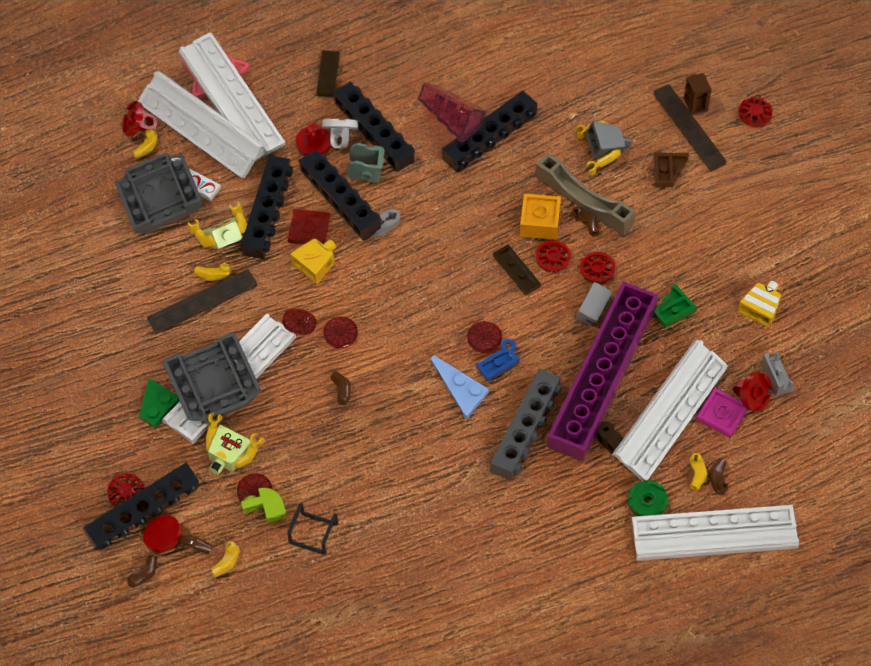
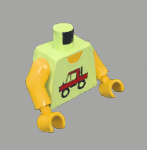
(222, 233)
(229, 448)

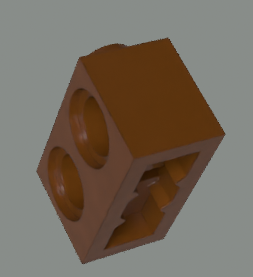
(697, 93)

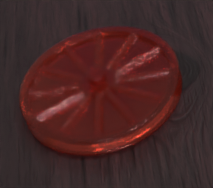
(299, 321)
(340, 332)
(484, 336)
(250, 484)

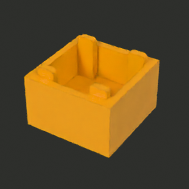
(540, 216)

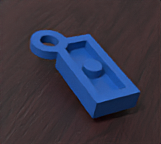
(498, 362)

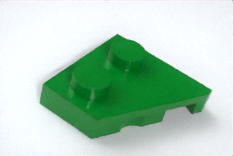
(674, 307)

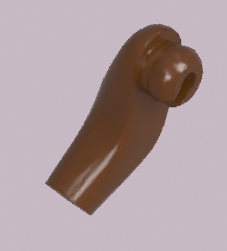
(588, 218)
(344, 388)
(716, 476)
(193, 542)
(145, 574)

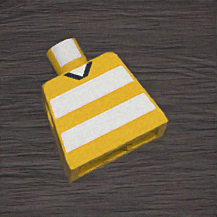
(761, 303)

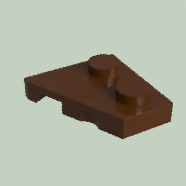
(668, 168)

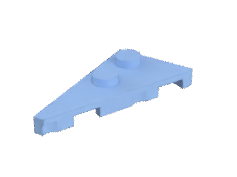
(465, 390)

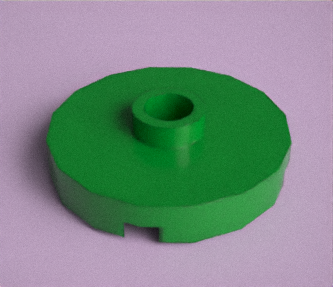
(647, 490)

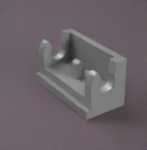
(593, 304)
(776, 372)

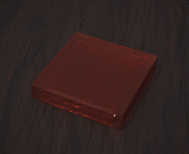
(308, 226)

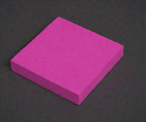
(722, 412)

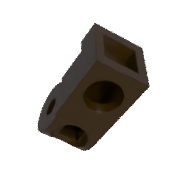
(608, 436)

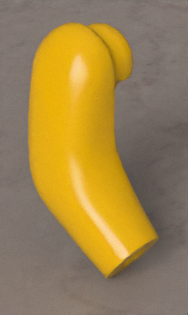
(147, 146)
(213, 274)
(700, 471)
(228, 561)

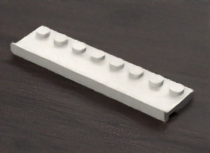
(229, 91)
(201, 124)
(261, 348)
(670, 410)
(715, 532)

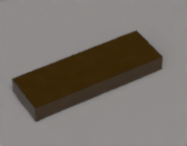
(328, 73)
(516, 269)

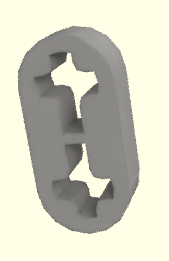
(386, 223)

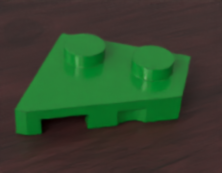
(156, 403)

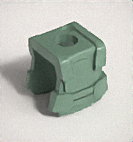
(362, 154)

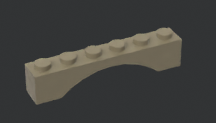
(611, 212)

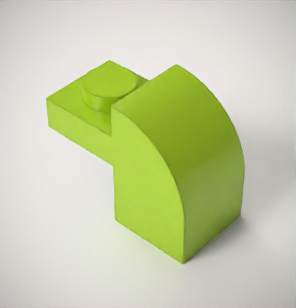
(269, 501)

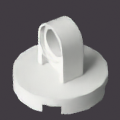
(339, 128)

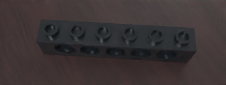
(357, 107)
(493, 129)
(270, 193)
(340, 194)
(181, 474)

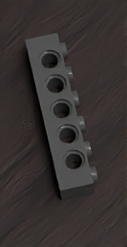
(507, 467)

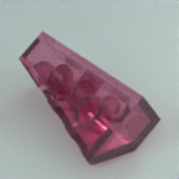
(453, 111)

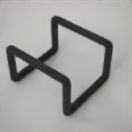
(334, 521)

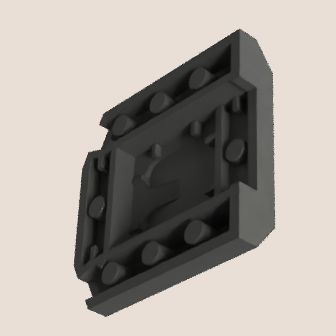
(158, 192)
(213, 379)

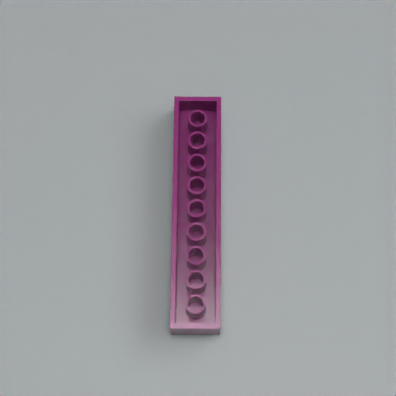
(602, 371)

